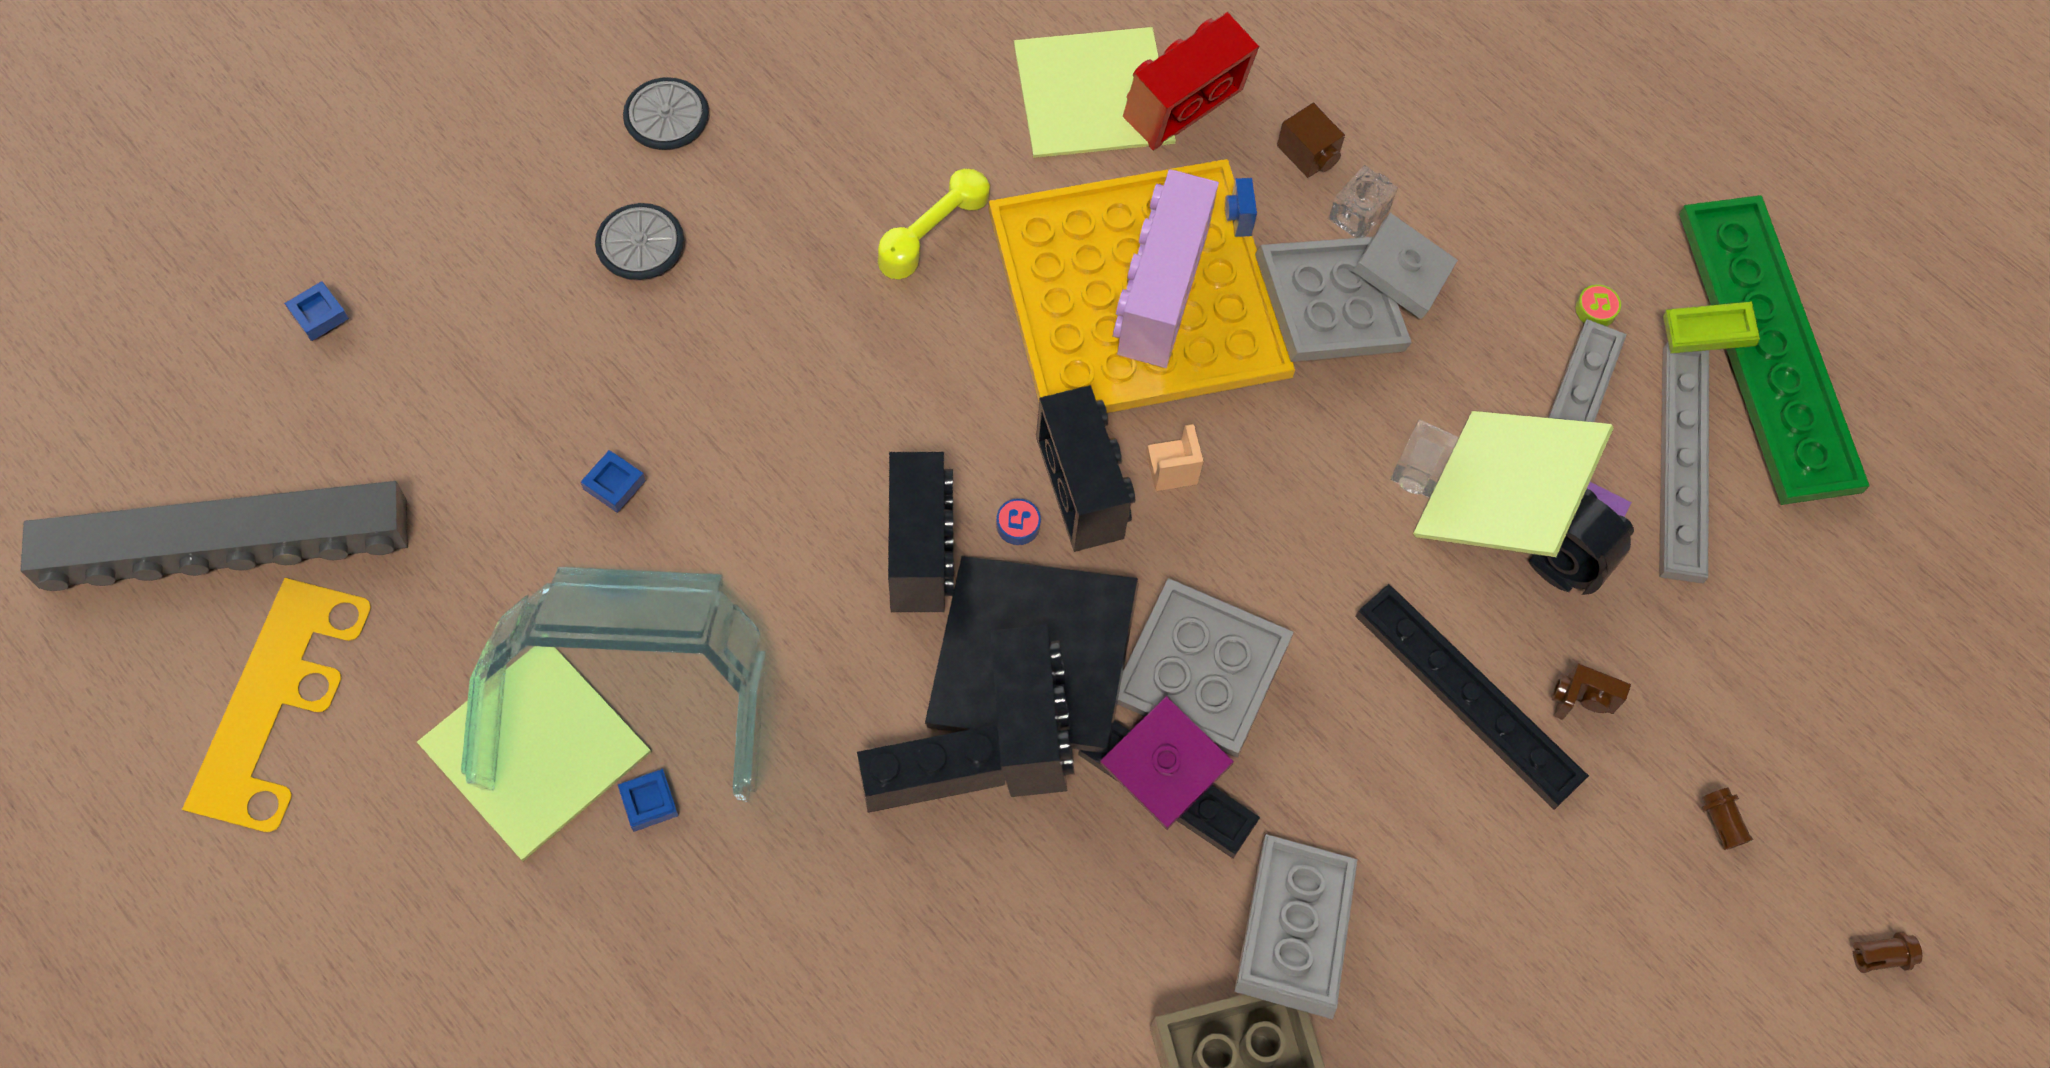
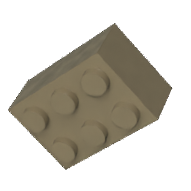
(1236, 1035)

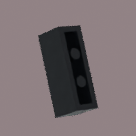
(931, 768)

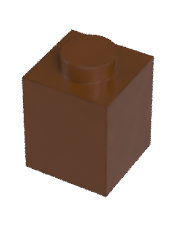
(1311, 140)

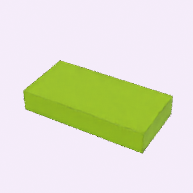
(1711, 327)

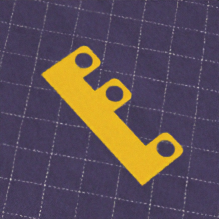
(266, 682)

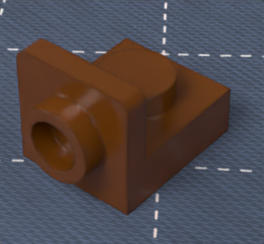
(1592, 688)

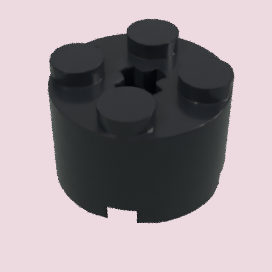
(1590, 549)

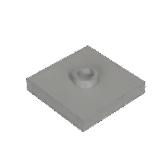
(1405, 265)

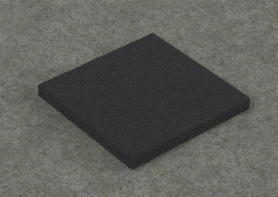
(1082, 610)

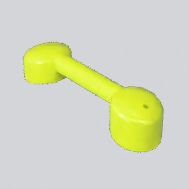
(901, 246)

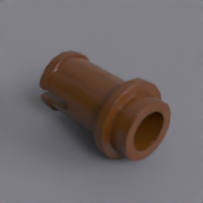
(1726, 818)
(1898, 951)

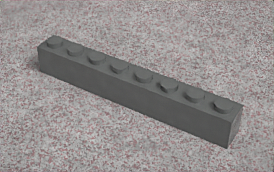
(214, 535)

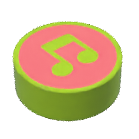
(1598, 305)

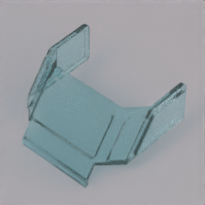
(621, 613)

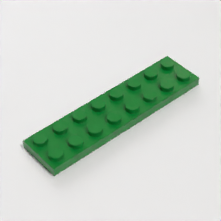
(1785, 374)

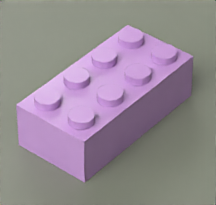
(1164, 267)

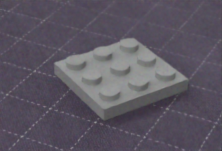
(1326, 305)
(1206, 661)

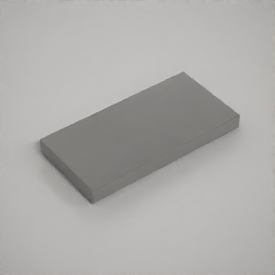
(1297, 927)

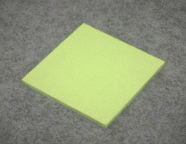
(1079, 89)
(1514, 482)
(554, 751)

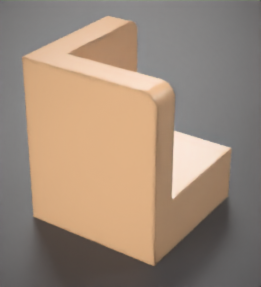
(1176, 462)

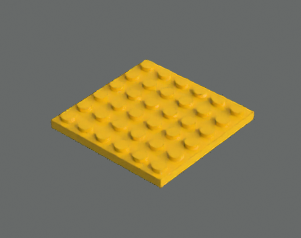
(1065, 273)

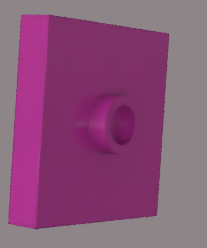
(1166, 763)

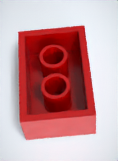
(1189, 79)

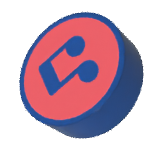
(1018, 521)

